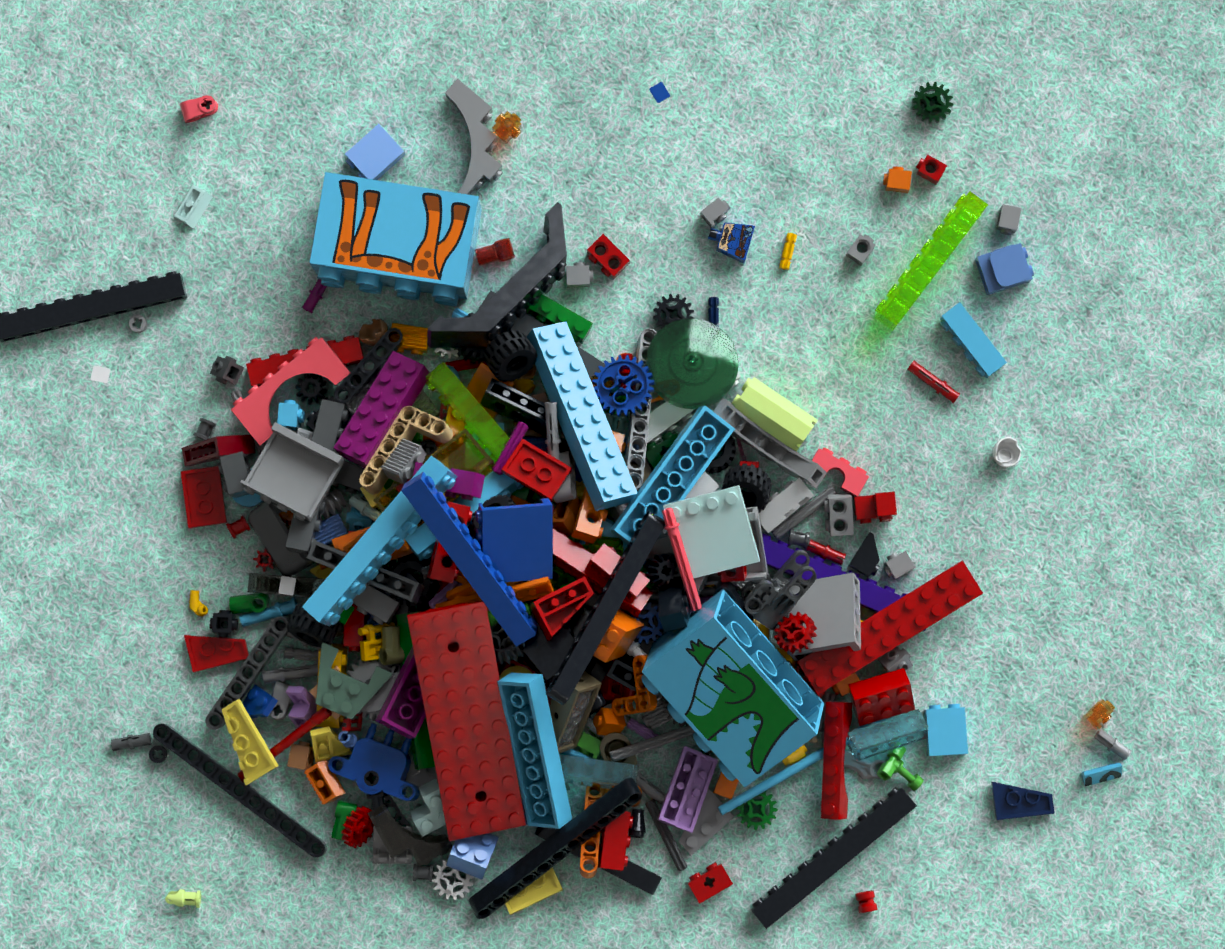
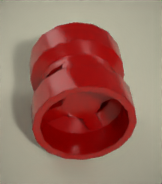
(866, 901)

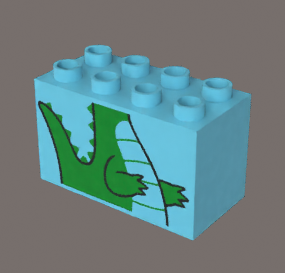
(733, 690)

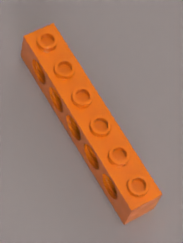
(583, 528)

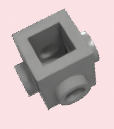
(895, 660)

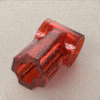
(499, 251)

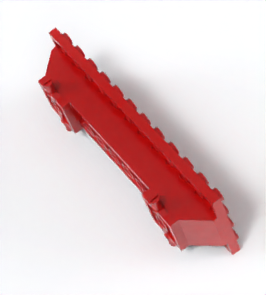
(466, 719)

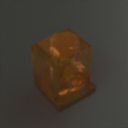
(1099, 713)

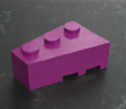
(467, 485)

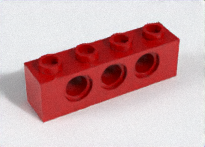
(436, 569)

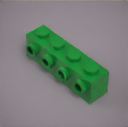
(551, 313)

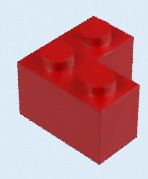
(876, 506)

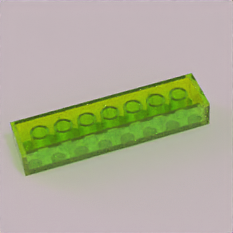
(933, 256)

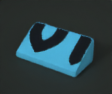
(1102, 774)

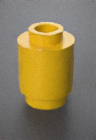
(795, 756)

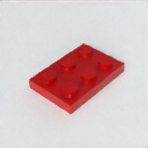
(536, 469)
(203, 497)

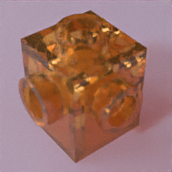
(507, 133)

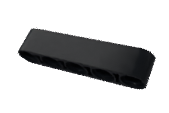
(367, 376)

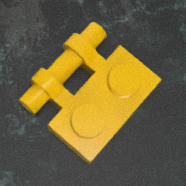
(371, 646)

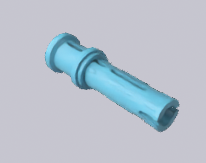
(279, 609)

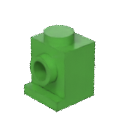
(589, 744)

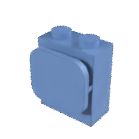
(1004, 268)

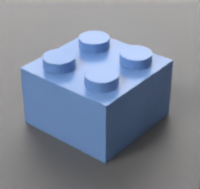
(472, 854)

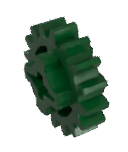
(927, 98)

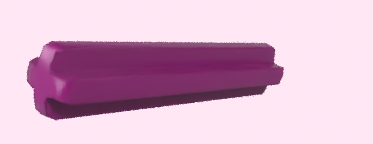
(510, 446)

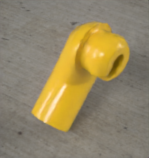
(195, 605)

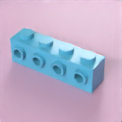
(972, 340)

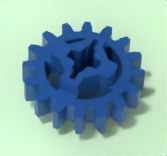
(654, 630)

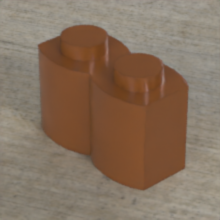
(565, 515)

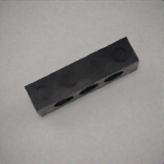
(515, 405)

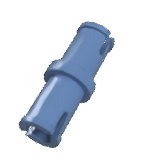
(348, 739)

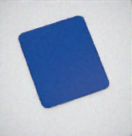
(659, 92)

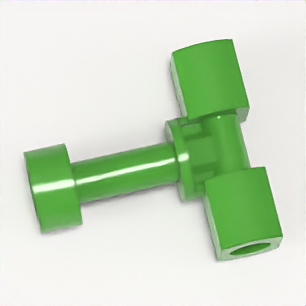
(895, 765)

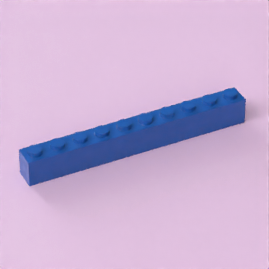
(470, 559)

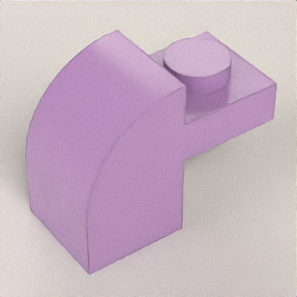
(303, 706)

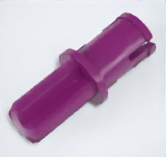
(314, 296)

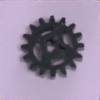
(666, 309)

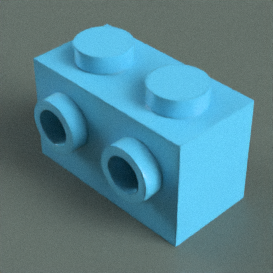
(290, 415)

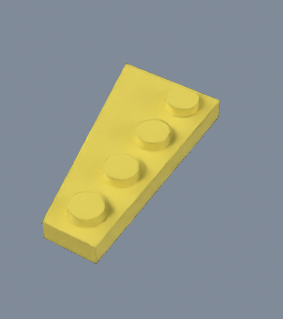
(248, 743)

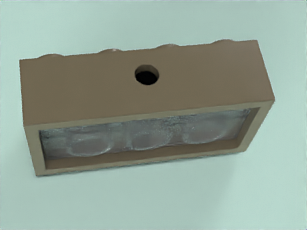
(572, 716)

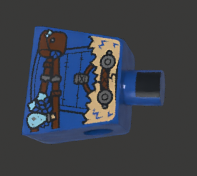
(733, 240)

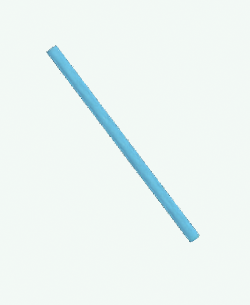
(775, 779)

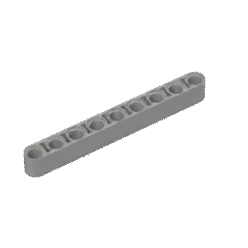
(639, 420)

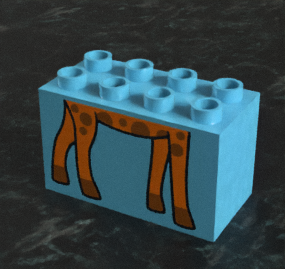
(395, 238)

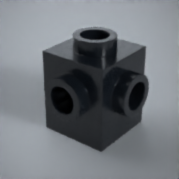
(218, 619)

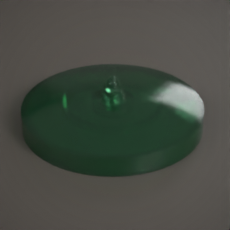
(692, 363)

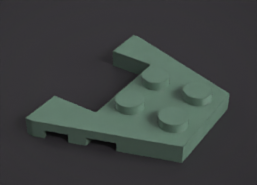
(341, 692)

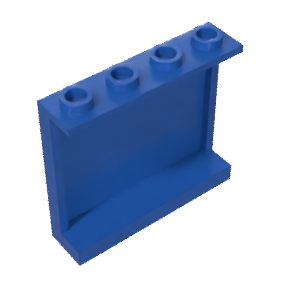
(518, 539)

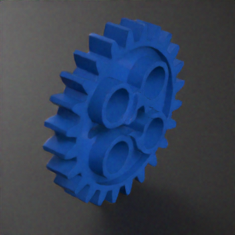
(612, 372)

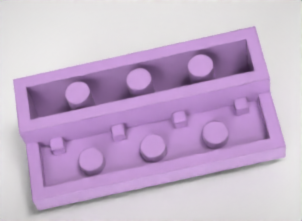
(687, 789)

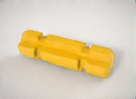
(787, 251)

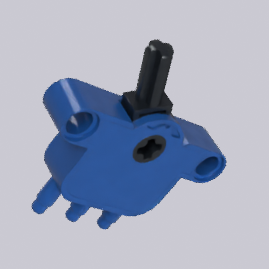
(381, 760)

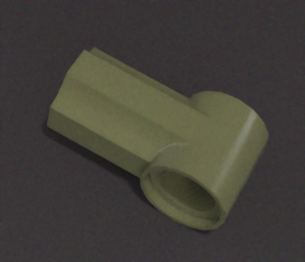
(391, 651)

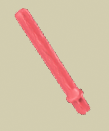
(681, 558)

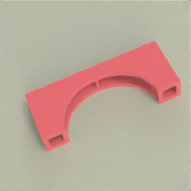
(254, 409)

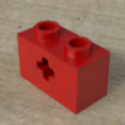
(720, 882)

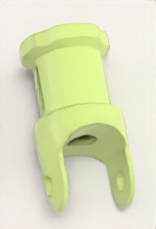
(183, 898)

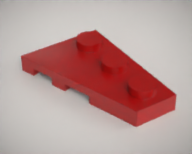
(214, 651)

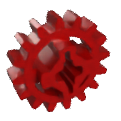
(794, 631)
(357, 827)

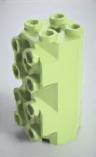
(774, 413)

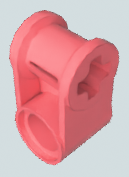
(195, 108)

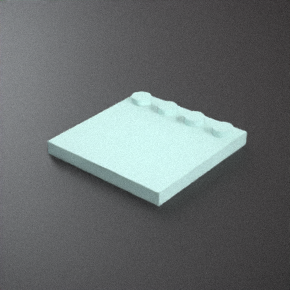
(715, 531)

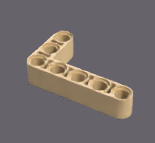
(408, 428)

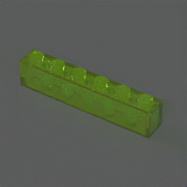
(468, 409)

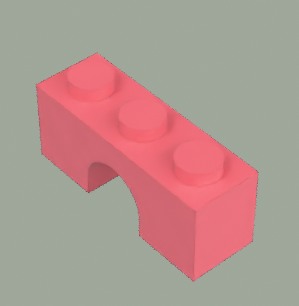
(853, 478)

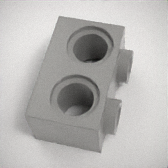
(844, 514)

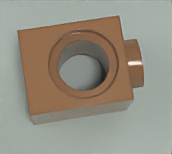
(301, 756)

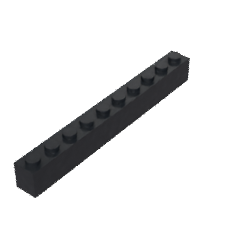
(92, 307)
(833, 858)

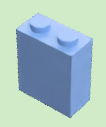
(374, 154)

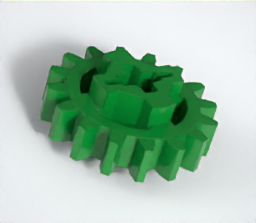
(749, 815)

